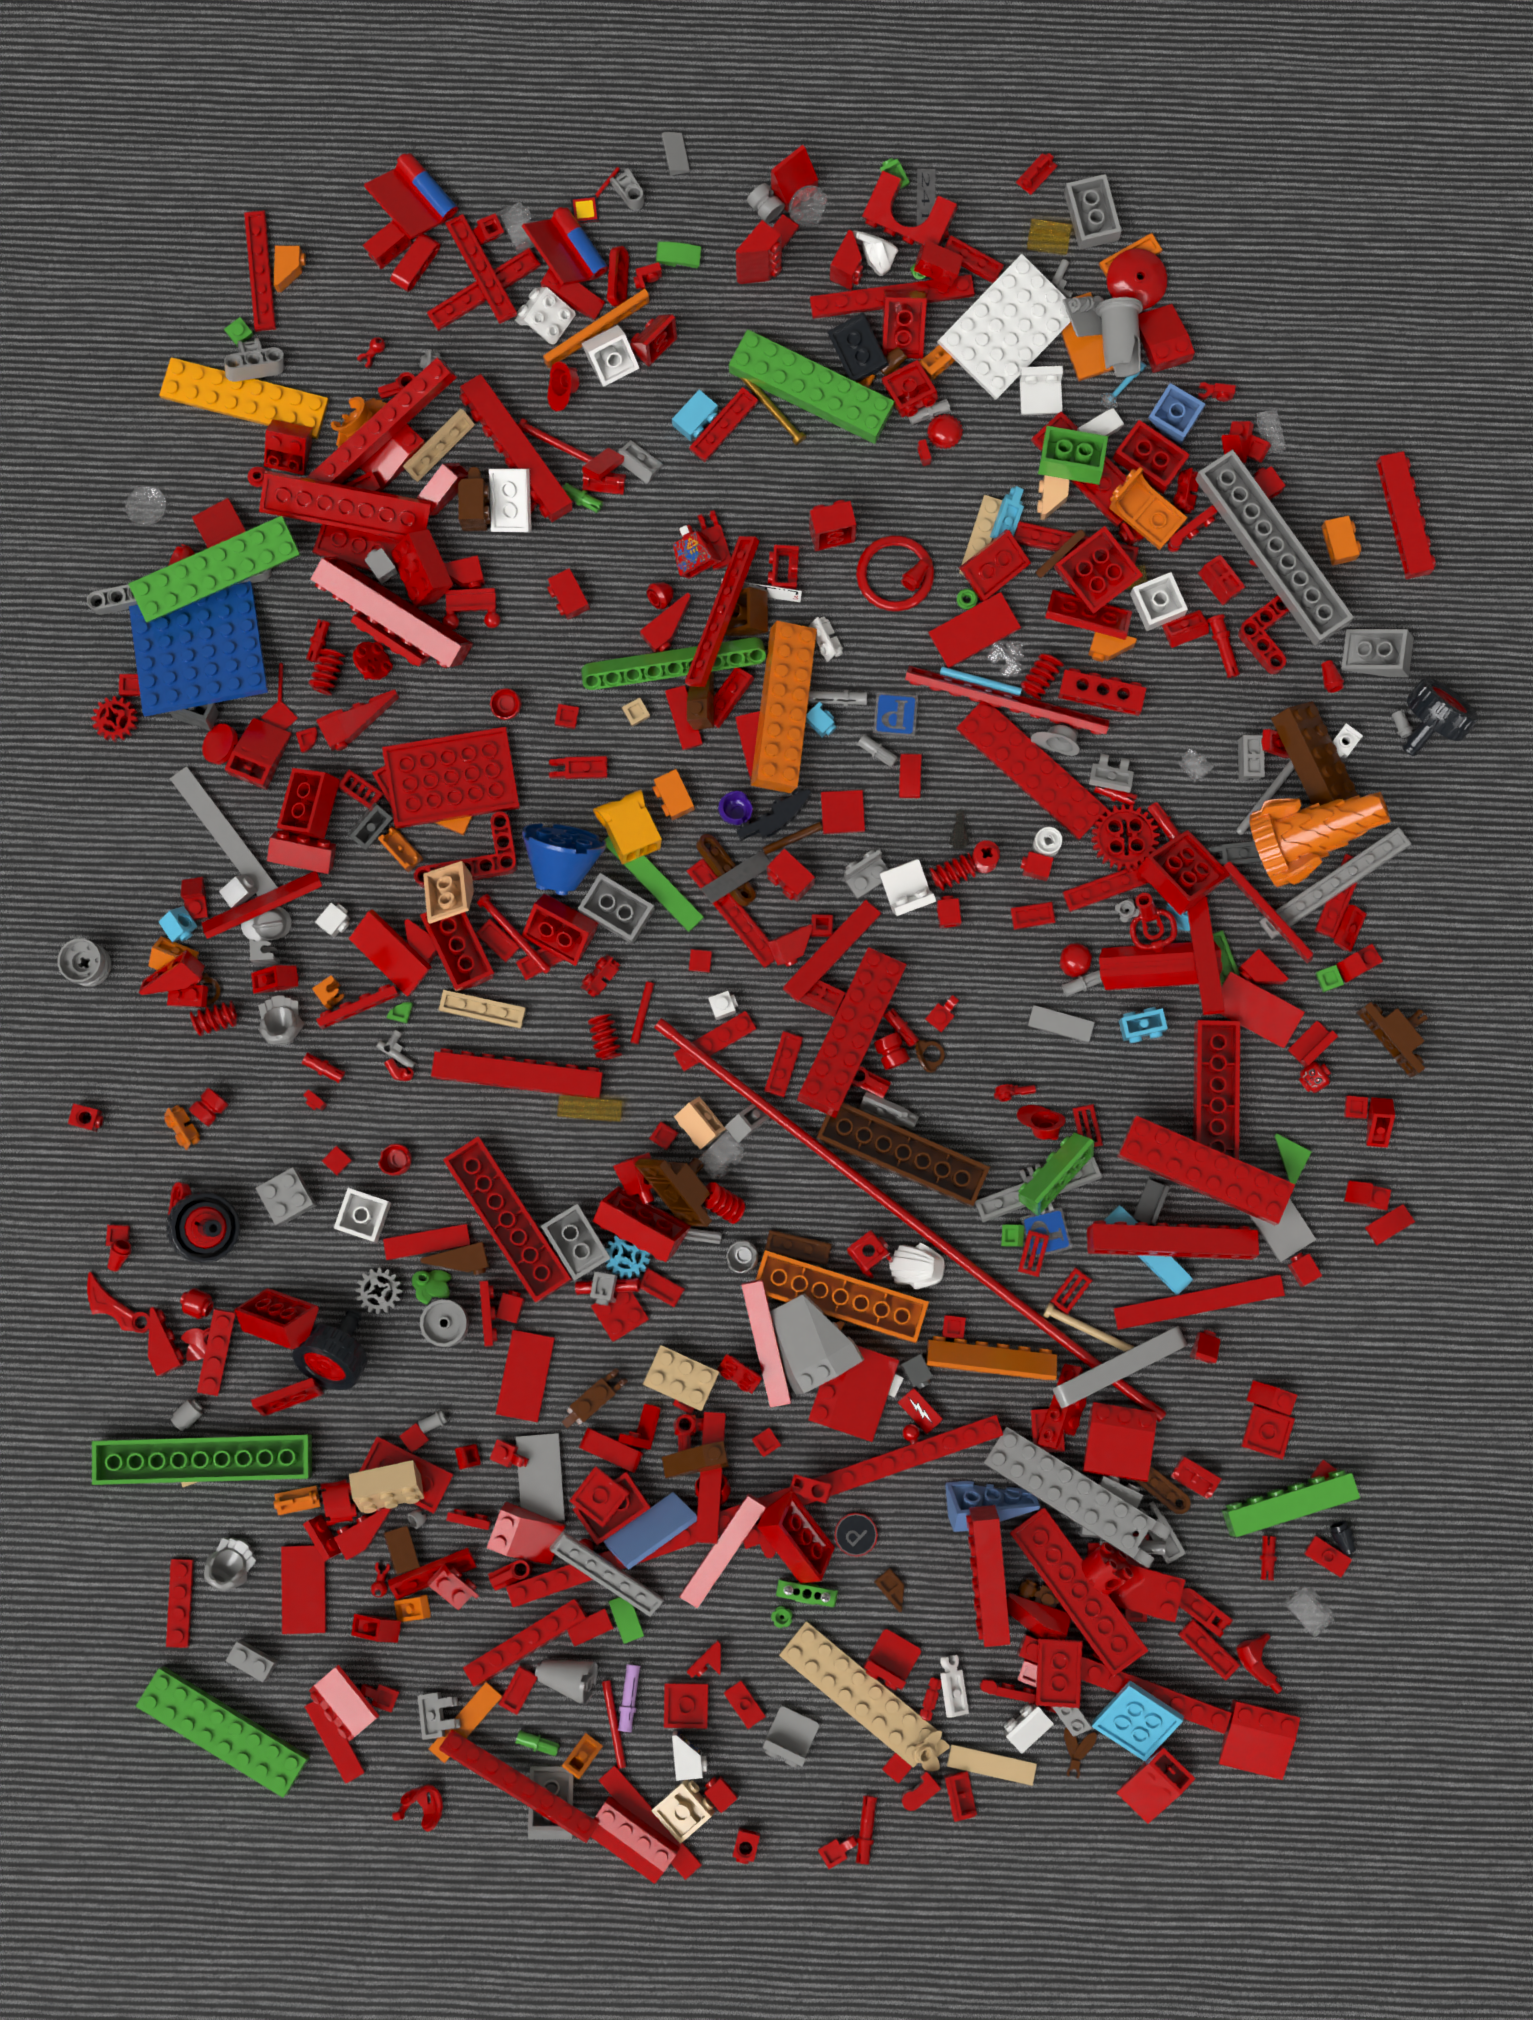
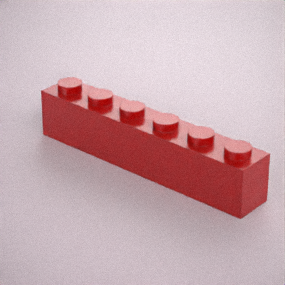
(1405, 515)
(525, 1643)

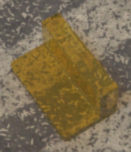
(1049, 237)

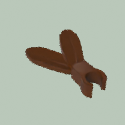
(1078, 1752)

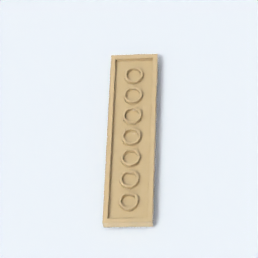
(856, 1691)

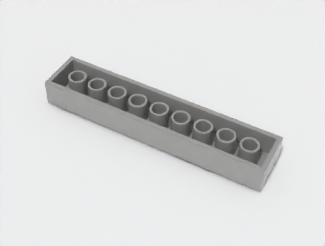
(1274, 548)

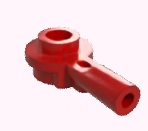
(1004, 1092)

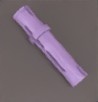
(629, 1697)

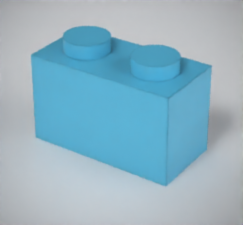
(695, 415)

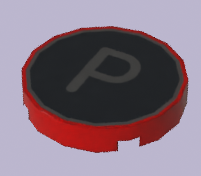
(855, 1534)

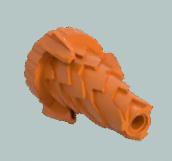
(1297, 839)

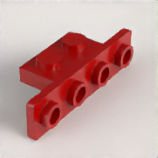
(1064, 1419)

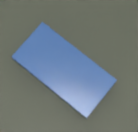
(650, 1530)

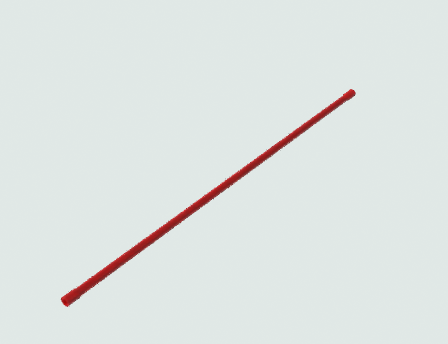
(672, 1034)

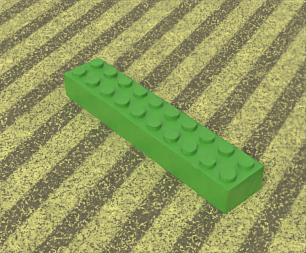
(202, 1459)

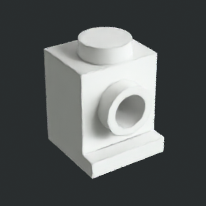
(1351, 736)

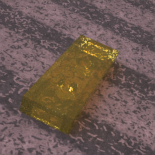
(589, 1108)

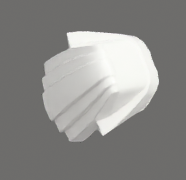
(877, 251)
(917, 1266)

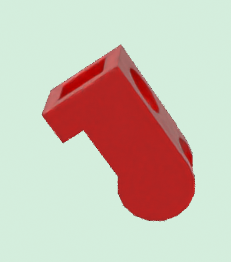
(811, 1488)
(915, 1797)

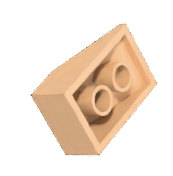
(448, 891)

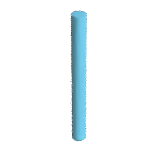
(980, 681)

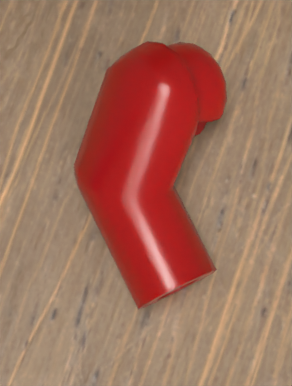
(398, 1073)

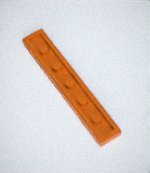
(597, 327)

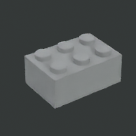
(1092, 211)
(616, 908)

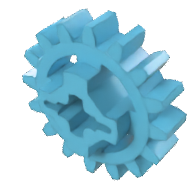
(618, 1262)

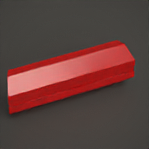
(1138, 968)

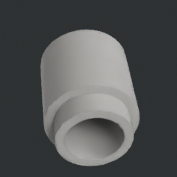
(187, 1414)

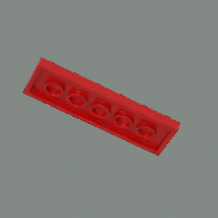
(1110, 479)

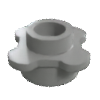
(1127, 904)

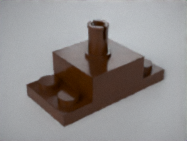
(1396, 1035)
(678, 1188)

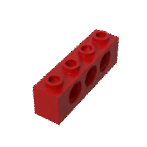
(1110, 701)

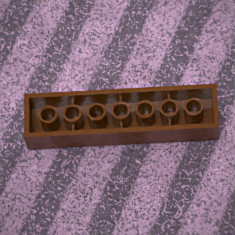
(904, 1154)

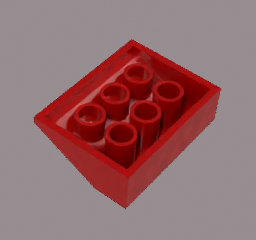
(856, 1397)

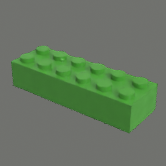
(1290, 1504)

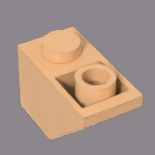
(1054, 495)

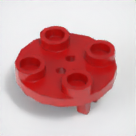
(372, 660)

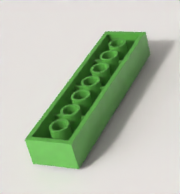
(811, 386)
(214, 569)
(222, 1731)

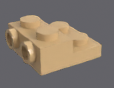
(684, 1810)

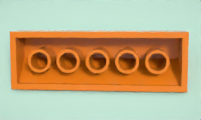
(991, 1359)

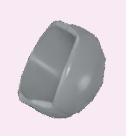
(742, 1256)

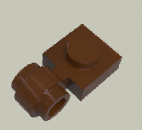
(1042, 1596)

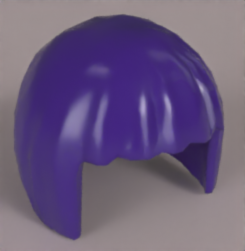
(735, 808)

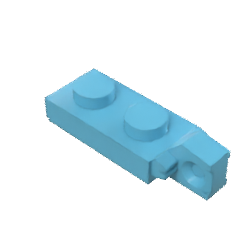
(1008, 513)

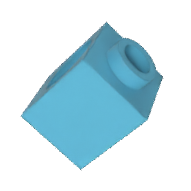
(178, 924)

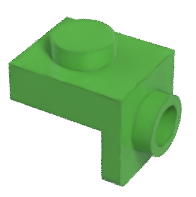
(894, 167)

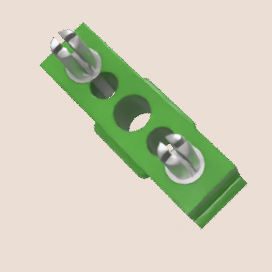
(827, 1598)

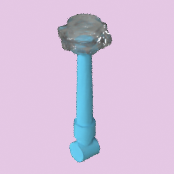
(1109, 399)

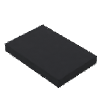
(858, 348)

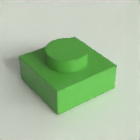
(238, 331)
(1329, 978)
(1012, 1235)

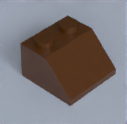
(749, 614)

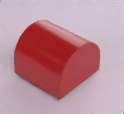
(822, 925)
(467, 1456)

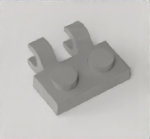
(1110, 777)
(432, 1717)

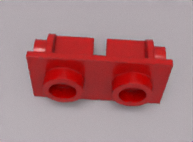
(1037, 173)
(610, 483)
(1186, 483)
(604, 968)

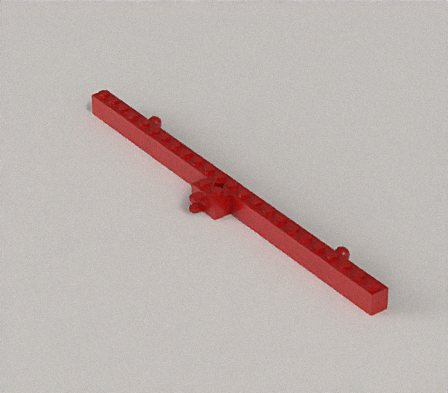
(842, 1480)

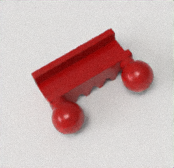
(471, 600)

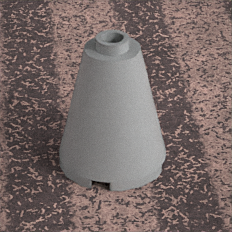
(569, 1677)

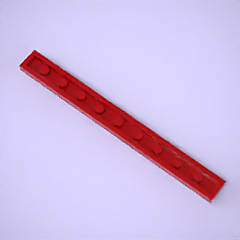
(1014, 702)

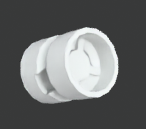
(1047, 842)

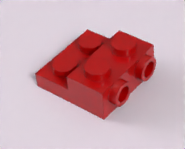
(910, 389)

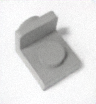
(603, 1288)

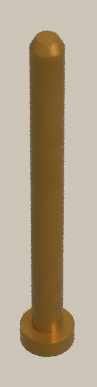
(798, 437)

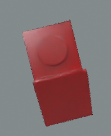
(1238, 439)
(195, 898)
(1358, 963)
(1367, 1195)
(711, 1656)

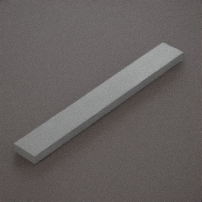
(222, 830)
(1339, 880)

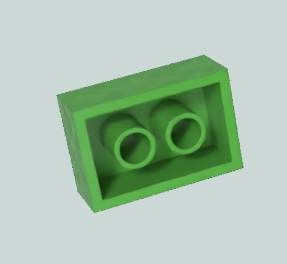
(1073, 455)

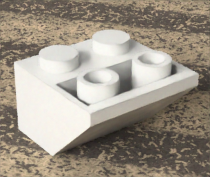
(1027, 1727)

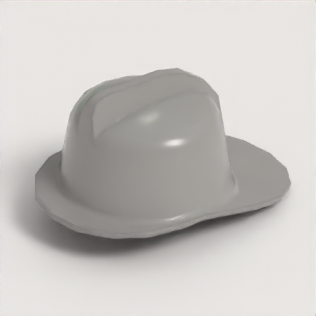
(1058, 739)
(268, 925)

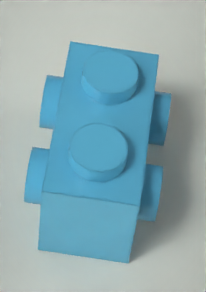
(1136, 1026)

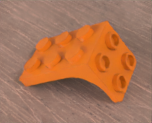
(1146, 509)

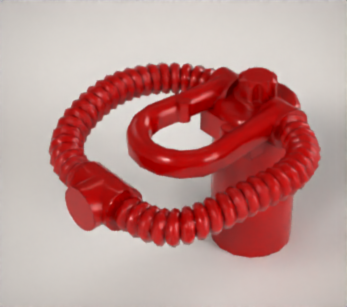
(1148, 913)

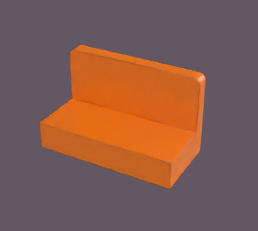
(165, 950)

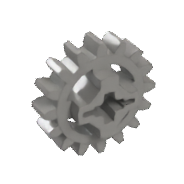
(382, 1300)

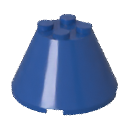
(561, 855)

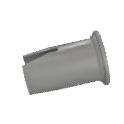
(1121, 334)

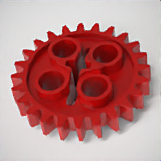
(1105, 838)

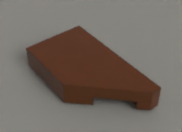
(891, 1587)

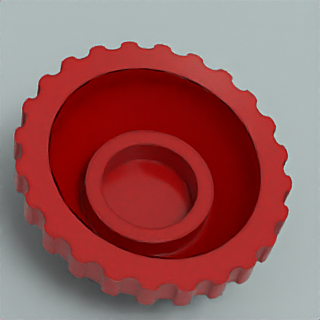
(944, 431)

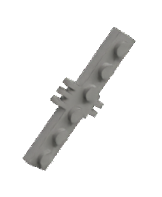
(1008, 1199)

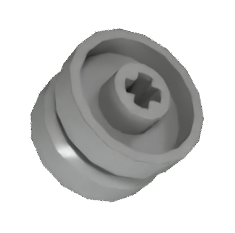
(457, 1323)

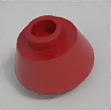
(660, 594)

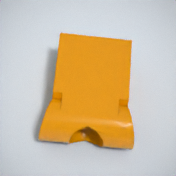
(629, 827)

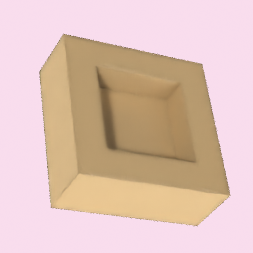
(636, 712)

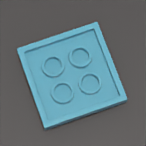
(1137, 1721)

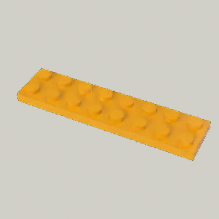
(244, 399)

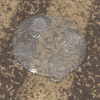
(807, 205)
(145, 505)

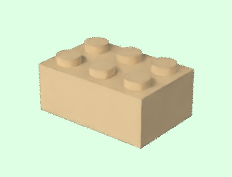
(681, 1378)
(386, 1486)

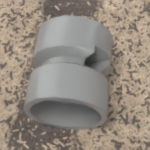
(768, 205)

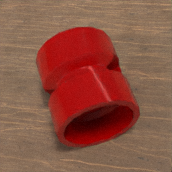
(891, 1050)
(208, 1107)

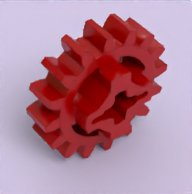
(122, 717)

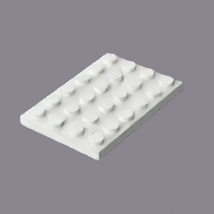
(1007, 327)

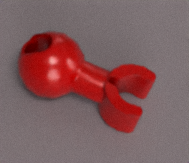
(375, 347)
(379, 1584)

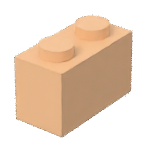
(699, 1123)

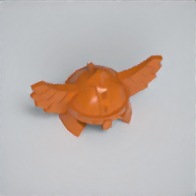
(357, 418)

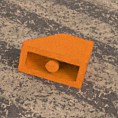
(287, 265)
(1108, 647)

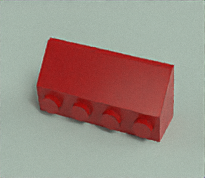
(759, 255)
(459, 951)
(641, 1224)
(277, 1318)
(796, 1538)
(633, 1840)

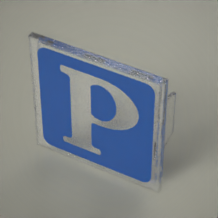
(895, 714)
(1050, 1224)

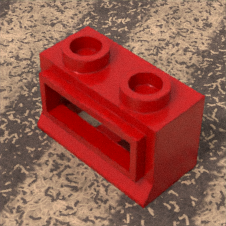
(793, 553)

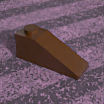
(701, 705)
(465, 1259)
(696, 1460)

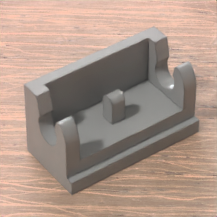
(1250, 757)
(261, 955)

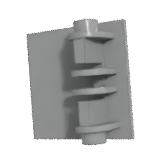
(1083, 315)

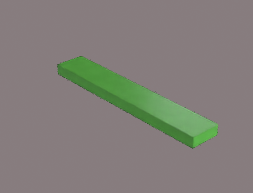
(661, 889)

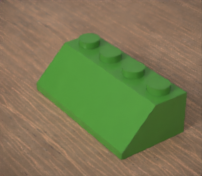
(1056, 1173)

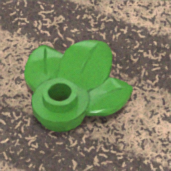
(433, 1286)

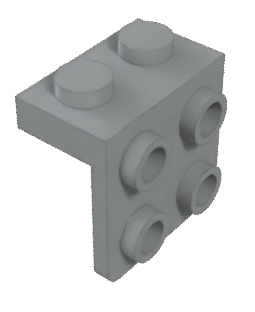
(790, 1736)

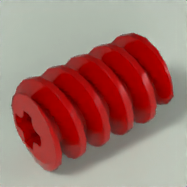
(325, 671)
(1040, 674)
(985, 848)
(953, 871)
(214, 1019)
(604, 1037)
(724, 1203)

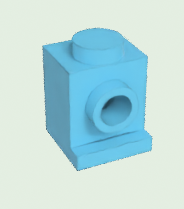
(821, 720)

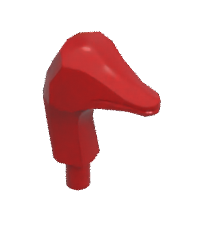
(1250, 1655)

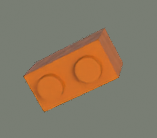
(1341, 540)
(673, 794)

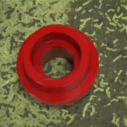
(256, 482)

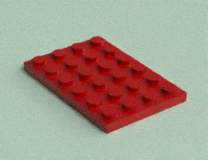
(450, 777)

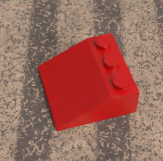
(1098, 570)
(1183, 872)
(1119, 1441)
(1259, 1739)

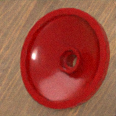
(1123, 279)

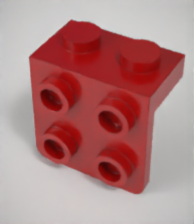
(892, 1659)

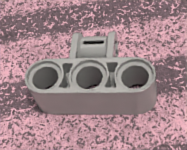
(253, 362)

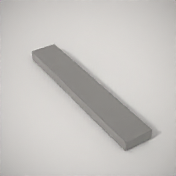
(606, 1574)

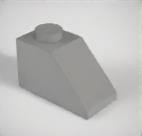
(746, 1122)

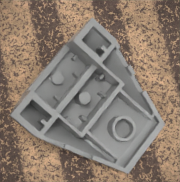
(811, 1345)

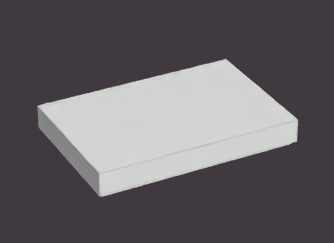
(510, 500)

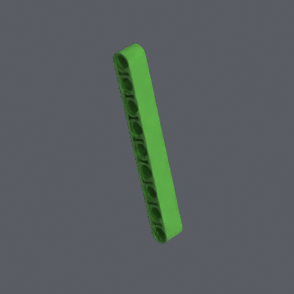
(664, 667)

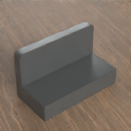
(1151, 1202)

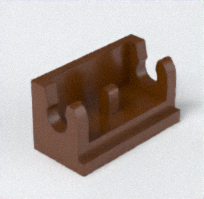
(401, 1550)

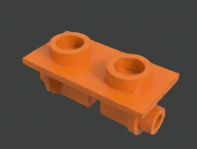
(176, 1121)
(297, 1500)

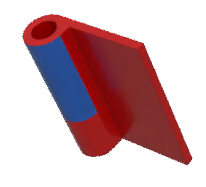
(412, 197)
(566, 248)

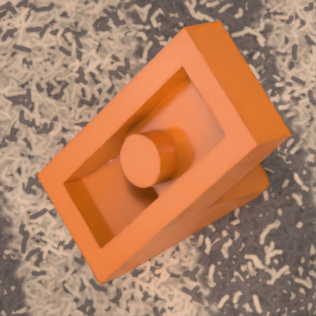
(412, 1608)
(582, 1756)

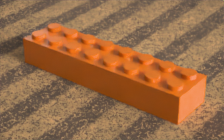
(783, 707)
(843, 1296)

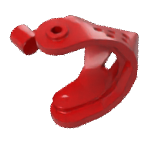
(432, 1810)

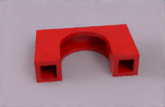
(879, 213)

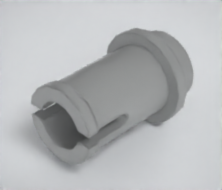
(1402, 724)
(432, 1421)

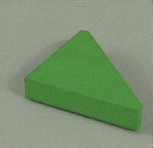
(1292, 1156)

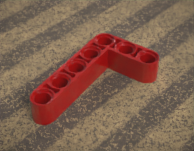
(1260, 636)
(477, 862)

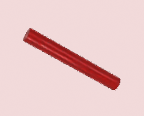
(642, 1013)

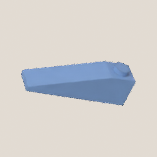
(1008, 1501)

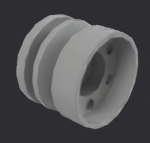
(73, 963)

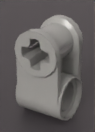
(626, 187)

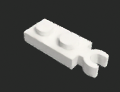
(953, 1687)

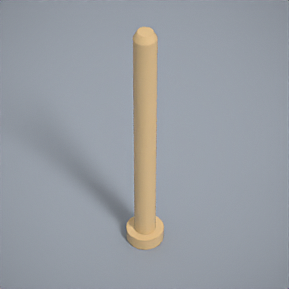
(1050, 1311)

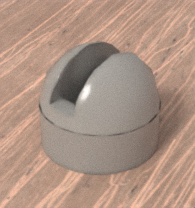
(416, 1518)

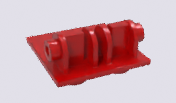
(743, 1376)

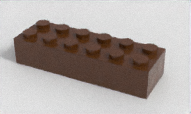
(1313, 754)

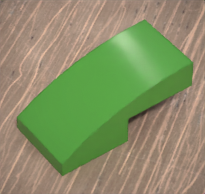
(678, 253)
(626, 1620)

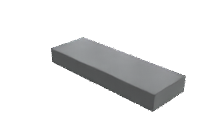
(1061, 1024)

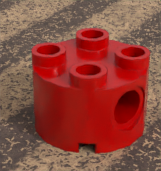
(337, 1502)
(1107, 1568)

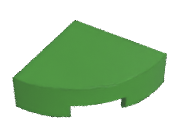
(401, 1012)

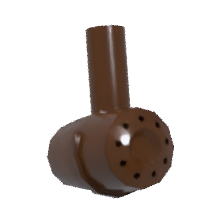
(895, 359)

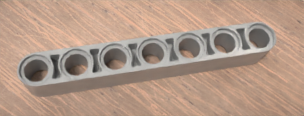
(1119, 1367)

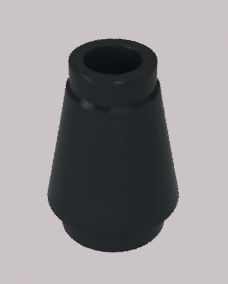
(1343, 1536)

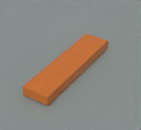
(470, 1716)

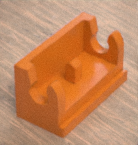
(936, 362)
(400, 849)
(327, 991)

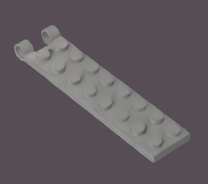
(1074, 1495)

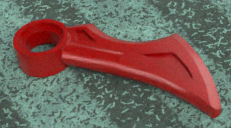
(102, 1302)

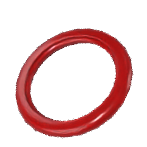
(869, 594)

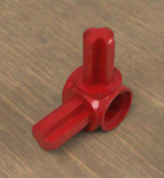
(395, 387)
(684, 1437)

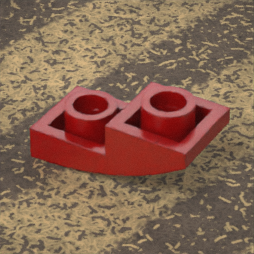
(910, 776)
(1390, 1224)

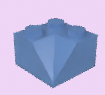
(1176, 413)

